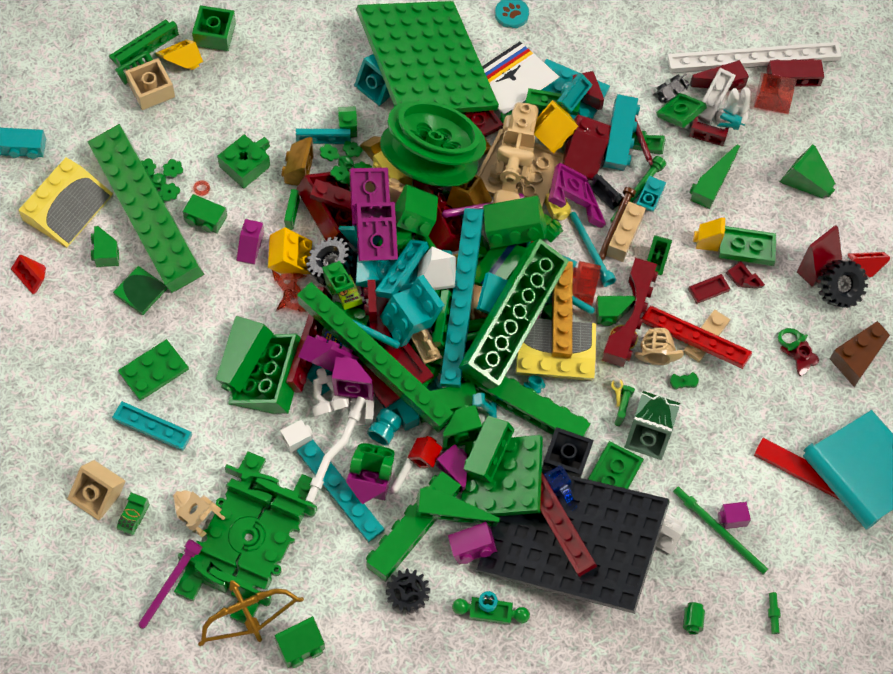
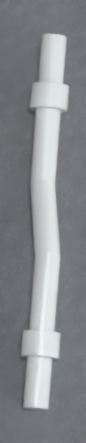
(317, 483)

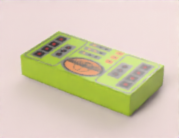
(350, 298)

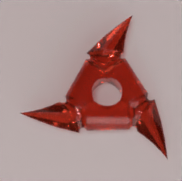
(287, 288)
(287, 300)

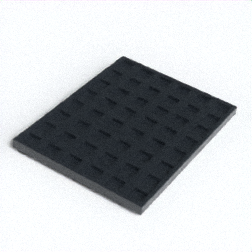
(616, 528)

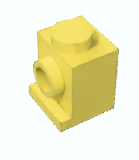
(557, 212)

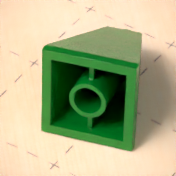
(810, 174)

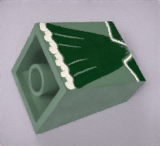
(652, 425)

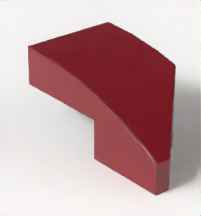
(743, 278)

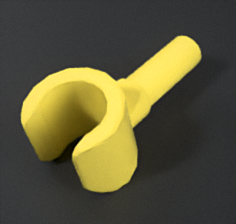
(618, 392)

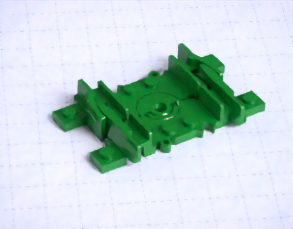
(227, 536)

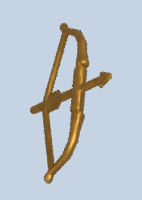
(251, 623)

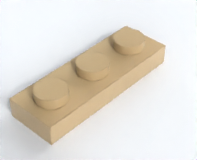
(715, 324)

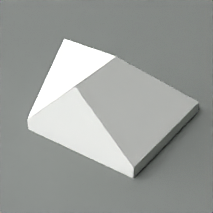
(438, 268)

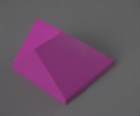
(368, 485)

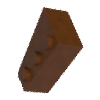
(859, 352)

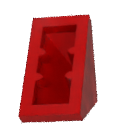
(870, 261)
(29, 272)

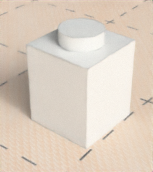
(296, 435)

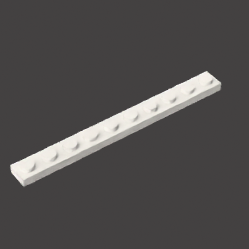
(752, 56)

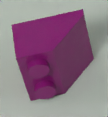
(351, 379)

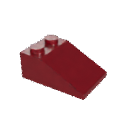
(586, 146)
(819, 254)

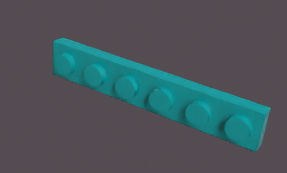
(342, 493)

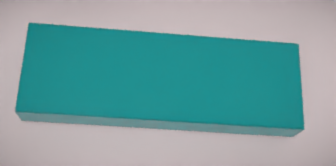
(324, 136)

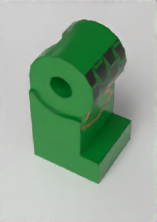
(133, 514)

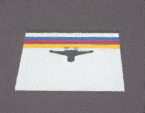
(514, 73)

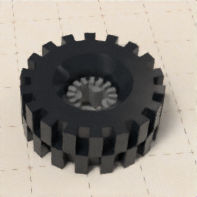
(330, 252)
(853, 286)

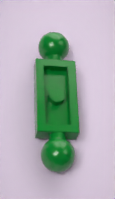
(501, 614)

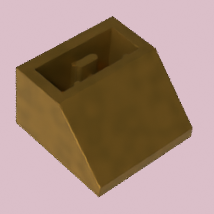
(469, 194)

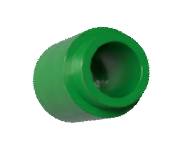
(694, 618)

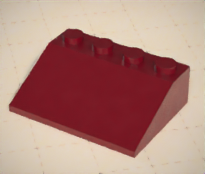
(325, 216)

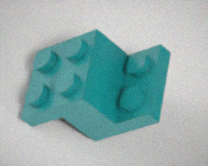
(412, 310)

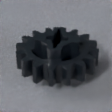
(401, 587)

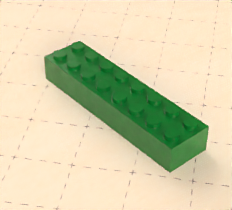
(513, 314)

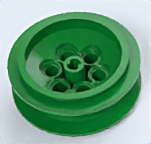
(432, 143)

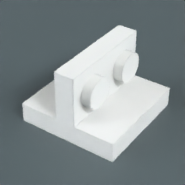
(670, 533)

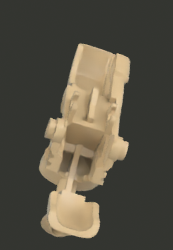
(515, 151)

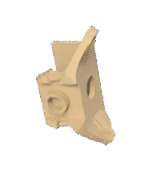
(185, 501)

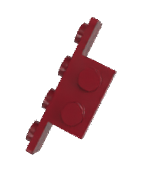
(375, 308)

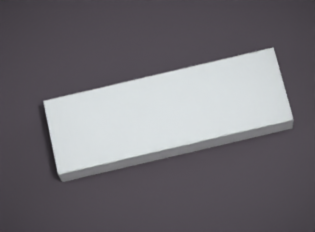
(716, 94)

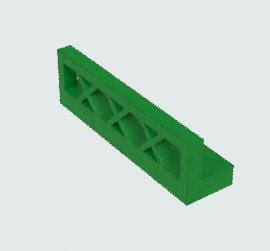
(147, 41)

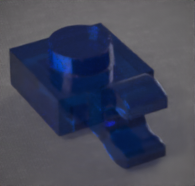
(559, 480)

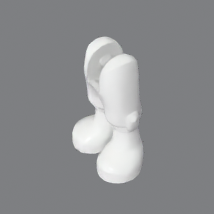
(736, 104)

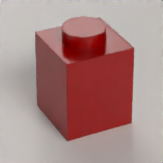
(425, 452)

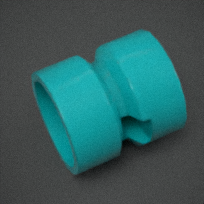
(385, 425)

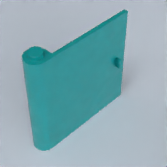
(858, 467)

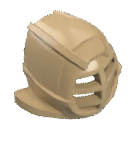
(658, 348)

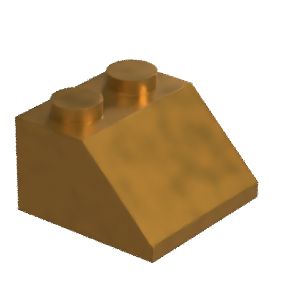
(298, 161)

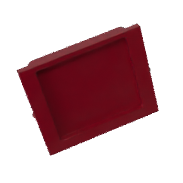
(408, 359)

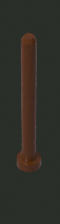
(628, 194)

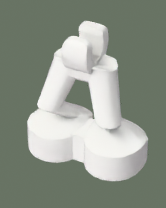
(323, 405)

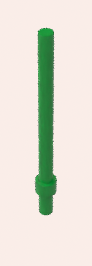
(691, 503)

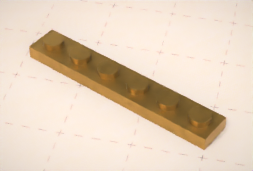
(562, 314)

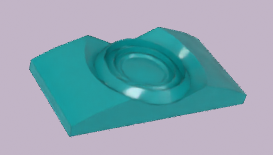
(377, 271)

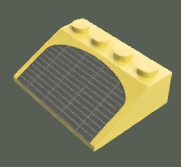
(65, 202)
(537, 359)

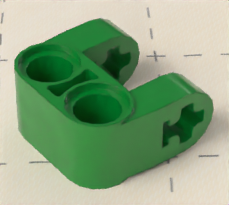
(374, 459)

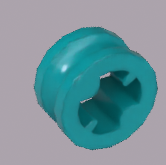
(488, 594)

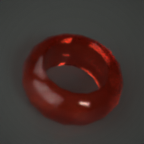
(201, 193)

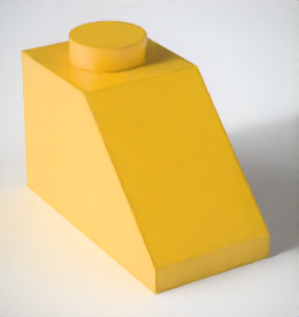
(710, 235)

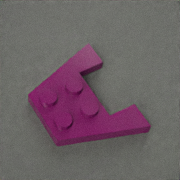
(575, 187)

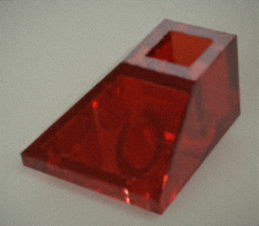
(775, 93)

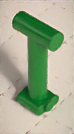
(627, 392)

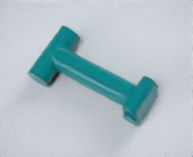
(479, 401)

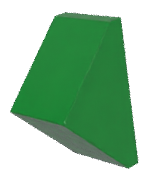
(659, 252)

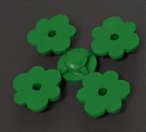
(344, 162)
(172, 169)

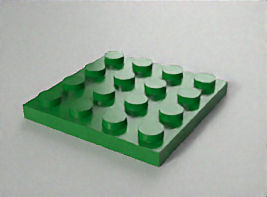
(516, 481)

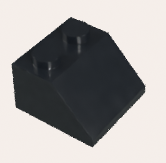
(569, 451)

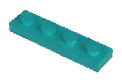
(402, 269)
(152, 426)

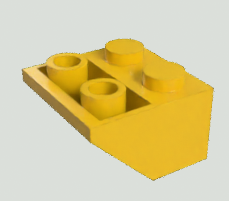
(554, 126)
(288, 252)

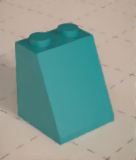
(371, 81)

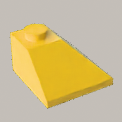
(183, 54)

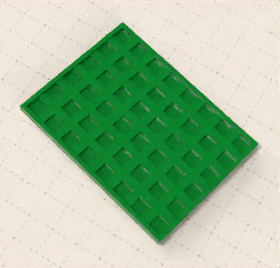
(426, 55)

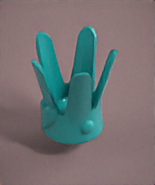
(735, 120)

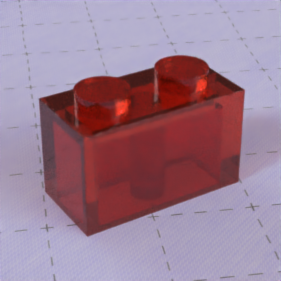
(585, 281)

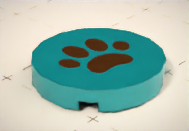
(512, 13)

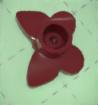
(803, 357)

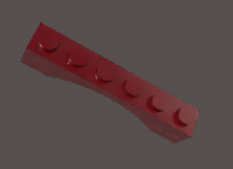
(619, 343)

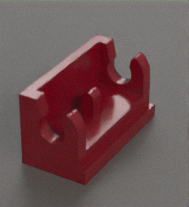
(708, 133)

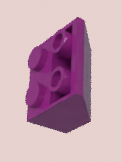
(322, 353)

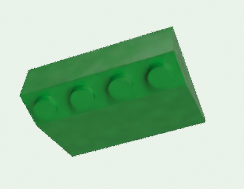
(267, 385)

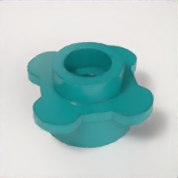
(535, 382)

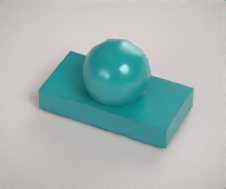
(574, 92)

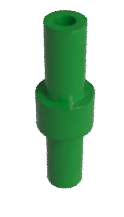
(774, 613)

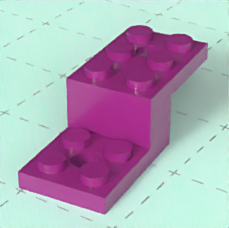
(373, 214)

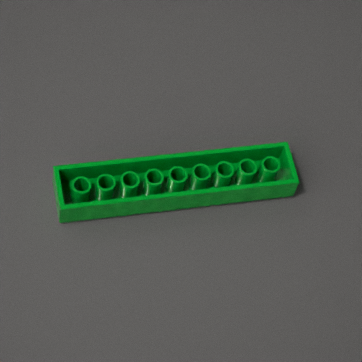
(146, 208)

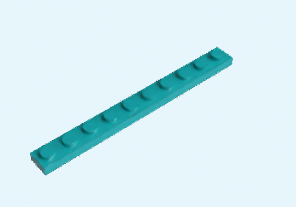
(462, 297)

